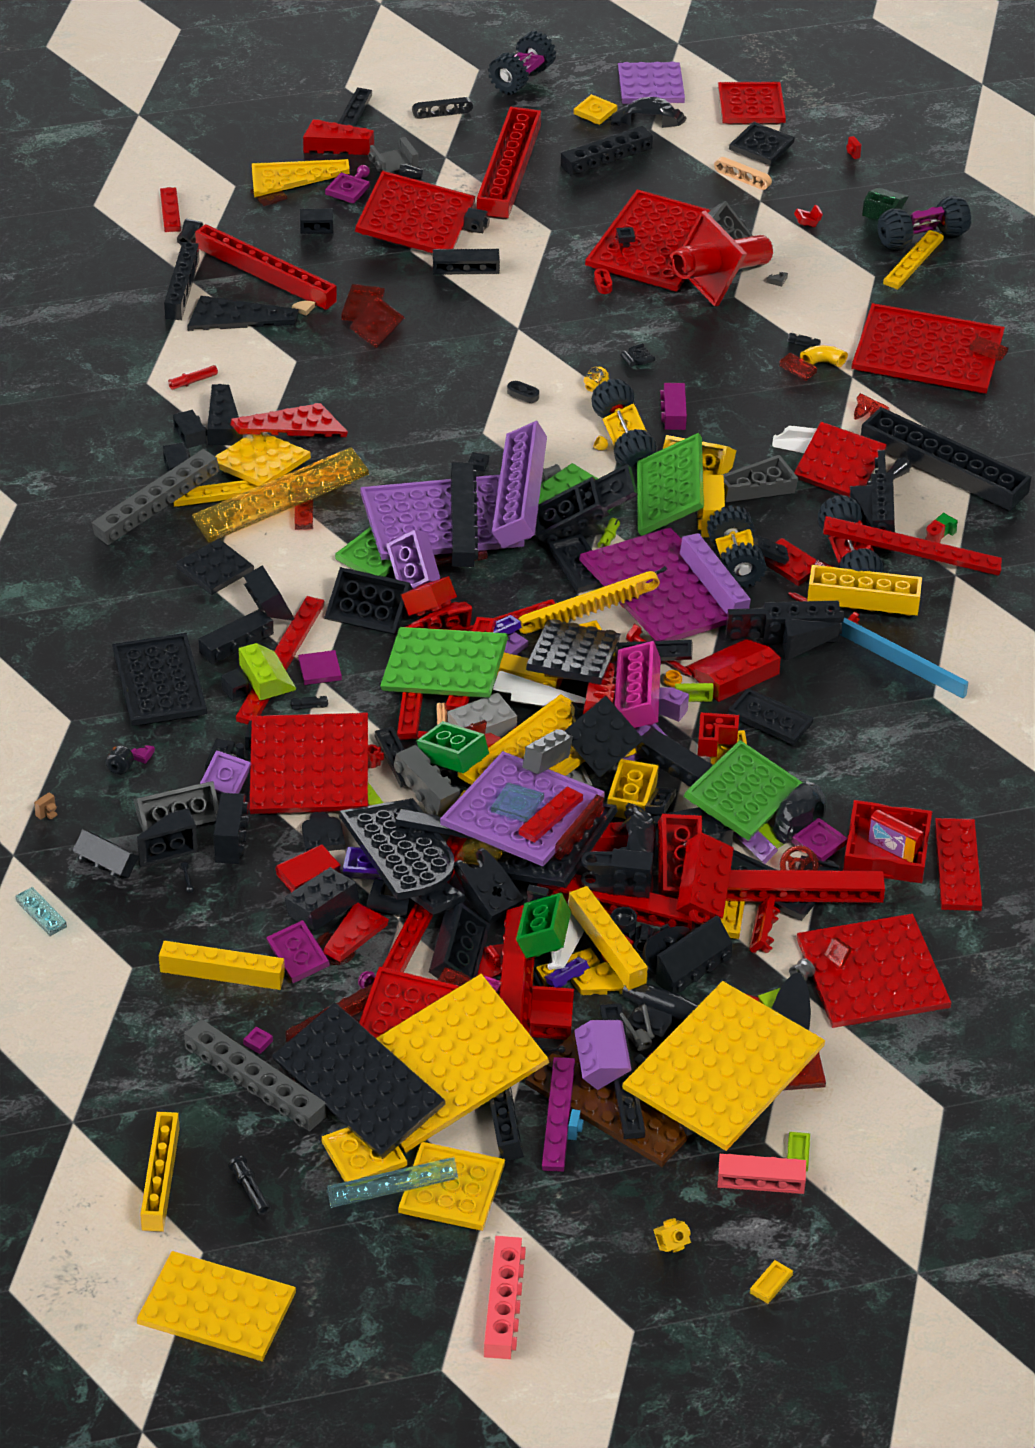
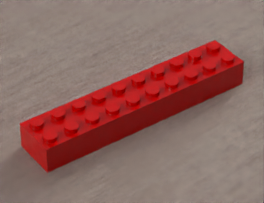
(509, 161)

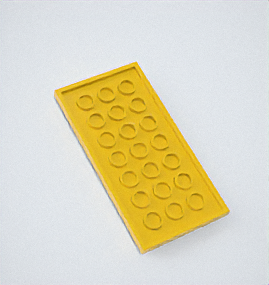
(546, 720)

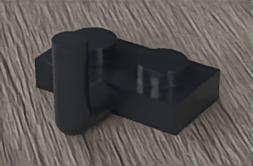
(226, 747)

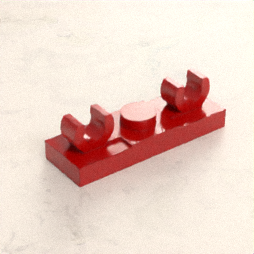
(763, 924)

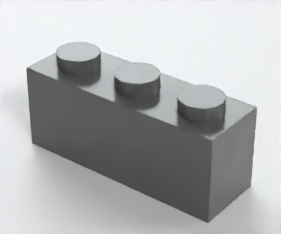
(547, 751)

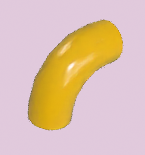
(824, 354)

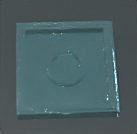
(517, 802)

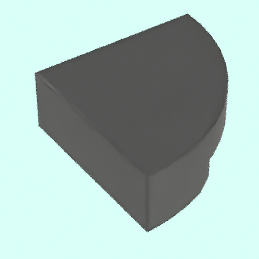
(778, 279)

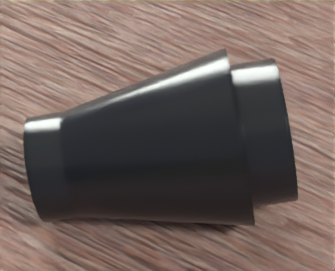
(410, 171)
(900, 467)

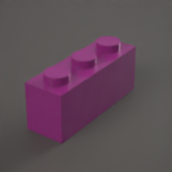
(673, 406)

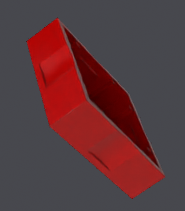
(865, 856)

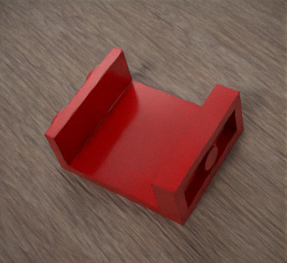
(551, 1012)

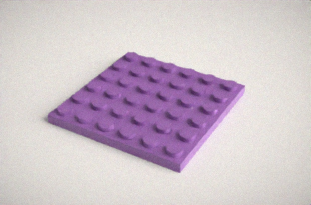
(474, 818)

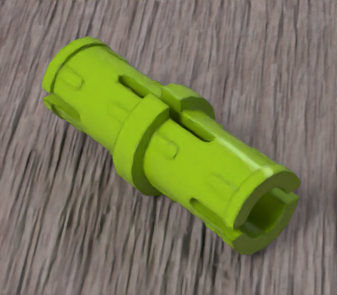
(610, 533)

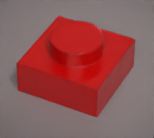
(854, 147)

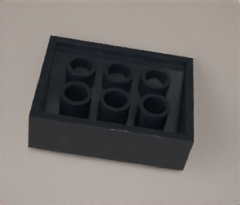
(367, 601)

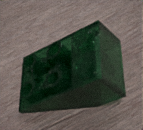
(881, 200)

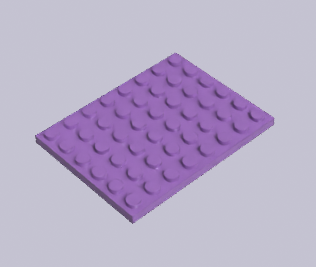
(427, 508)

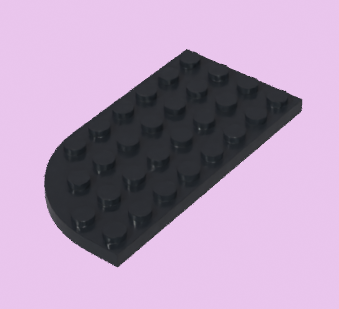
(406, 858)

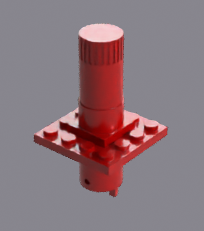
(713, 257)

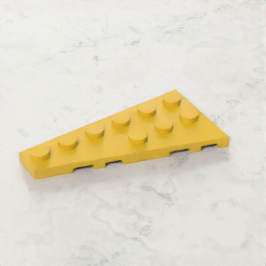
(287, 175)

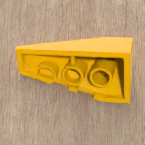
(716, 458)

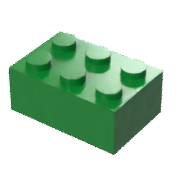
(453, 746)
(543, 925)

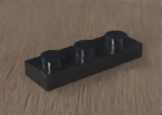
(660, 801)

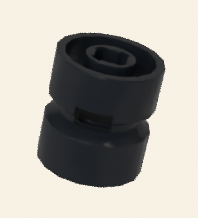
(626, 921)

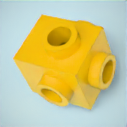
(672, 1235)

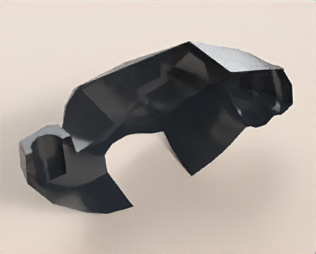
(650, 105)
(797, 810)
(640, 829)

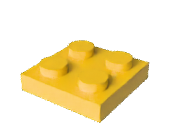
(595, 109)

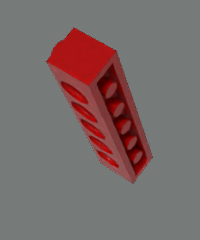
(597, 692)

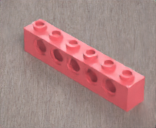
(503, 1297)

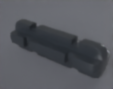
(803, 340)
(309, 702)

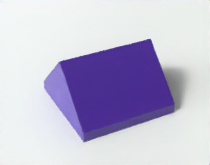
(358, 865)

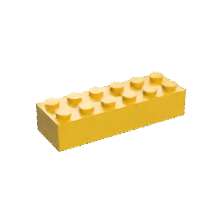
(865, 589)

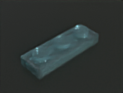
(41, 911)

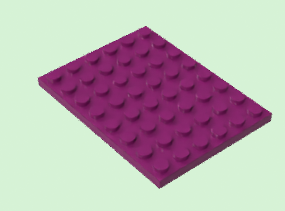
(680, 602)

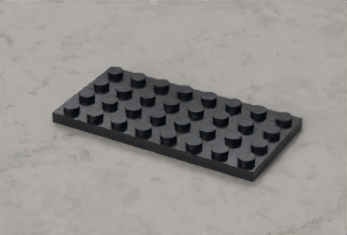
(359, 1080)

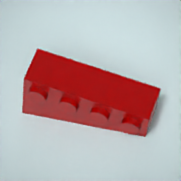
(338, 138)

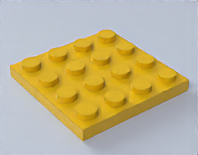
(261, 458)
(460, 1200)

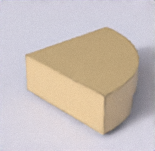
(304, 307)

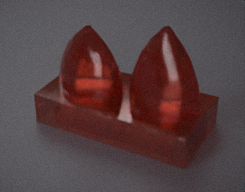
(866, 405)

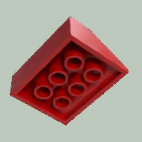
(736, 668)

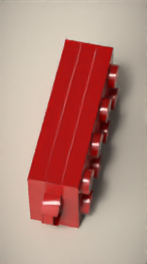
(704, 878)

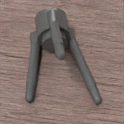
(640, 1038)

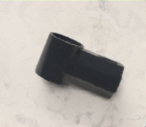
(188, 231)

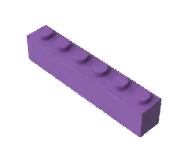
(713, 573)

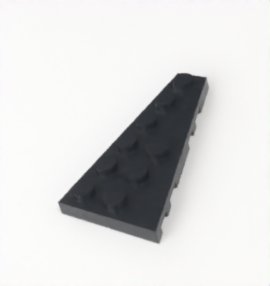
(238, 314)

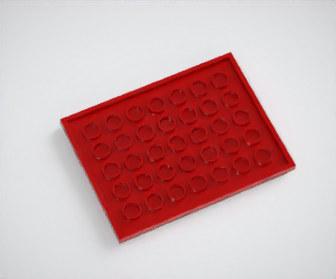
(659, 230)
(926, 348)

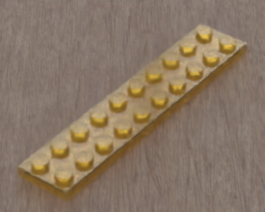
(280, 494)

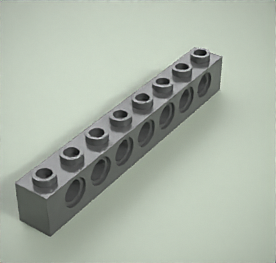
(155, 496)
(255, 1075)

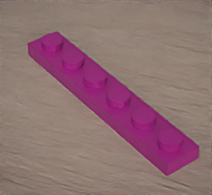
(558, 1114)

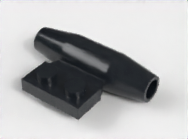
(661, 1008)

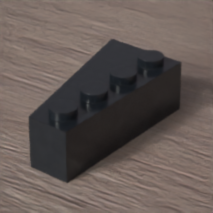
(221, 411)

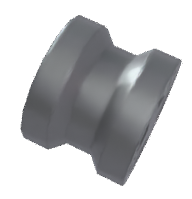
(803, 967)

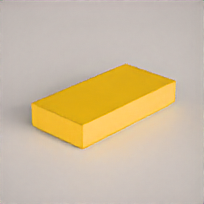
(771, 1281)

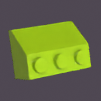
(264, 671)

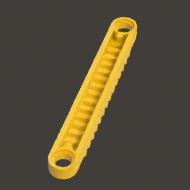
(590, 602)

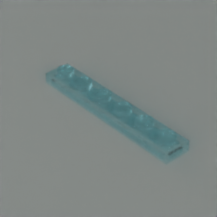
(392, 1182)

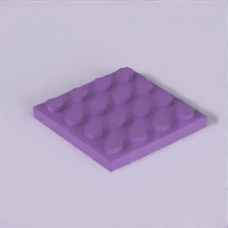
(651, 80)

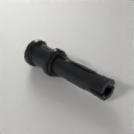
(243, 1170)

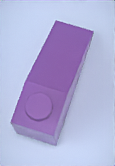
(673, 703)

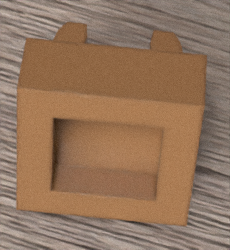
(45, 806)

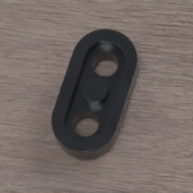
(523, 391)

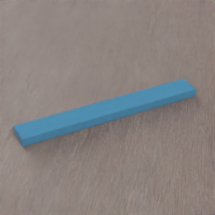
(904, 658)

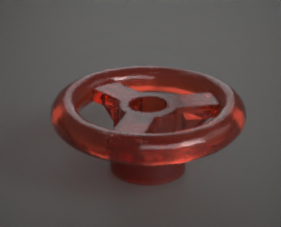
(792, 861)

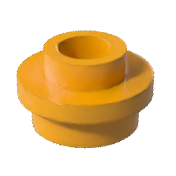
(672, 677)

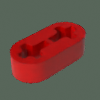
(602, 278)

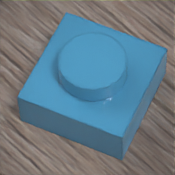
(575, 1125)

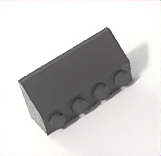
(199, 798)

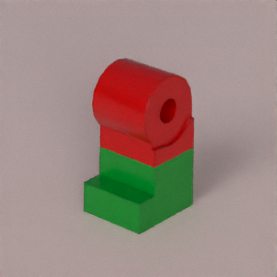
(941, 527)

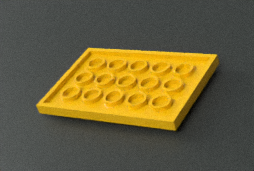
(216, 1305)

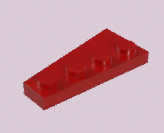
(354, 931)

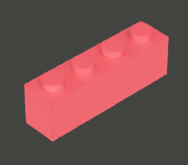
(762, 1173)

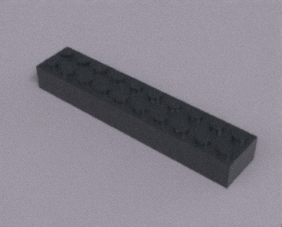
(948, 459)

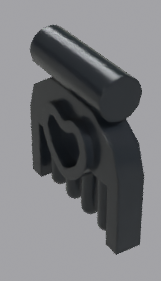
(636, 355)

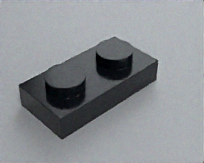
(772, 550)

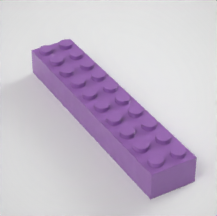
(519, 484)

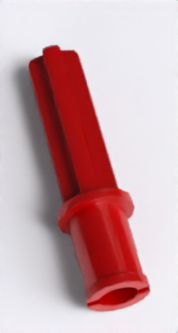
(186, 379)

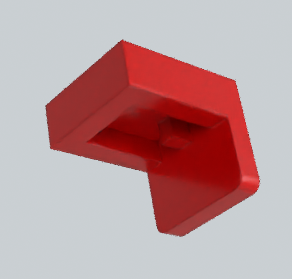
(809, 218)

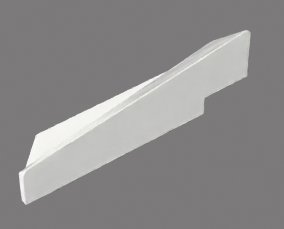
(794, 438)
(529, 691)
(574, 932)

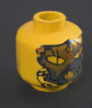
(595, 377)

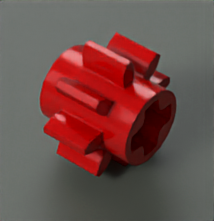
(375, 756)

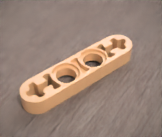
(760, 179)

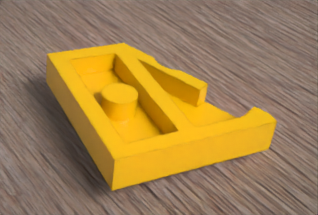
(598, 981)

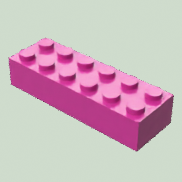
(638, 684)

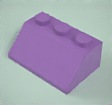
(413, 558)
(602, 1051)

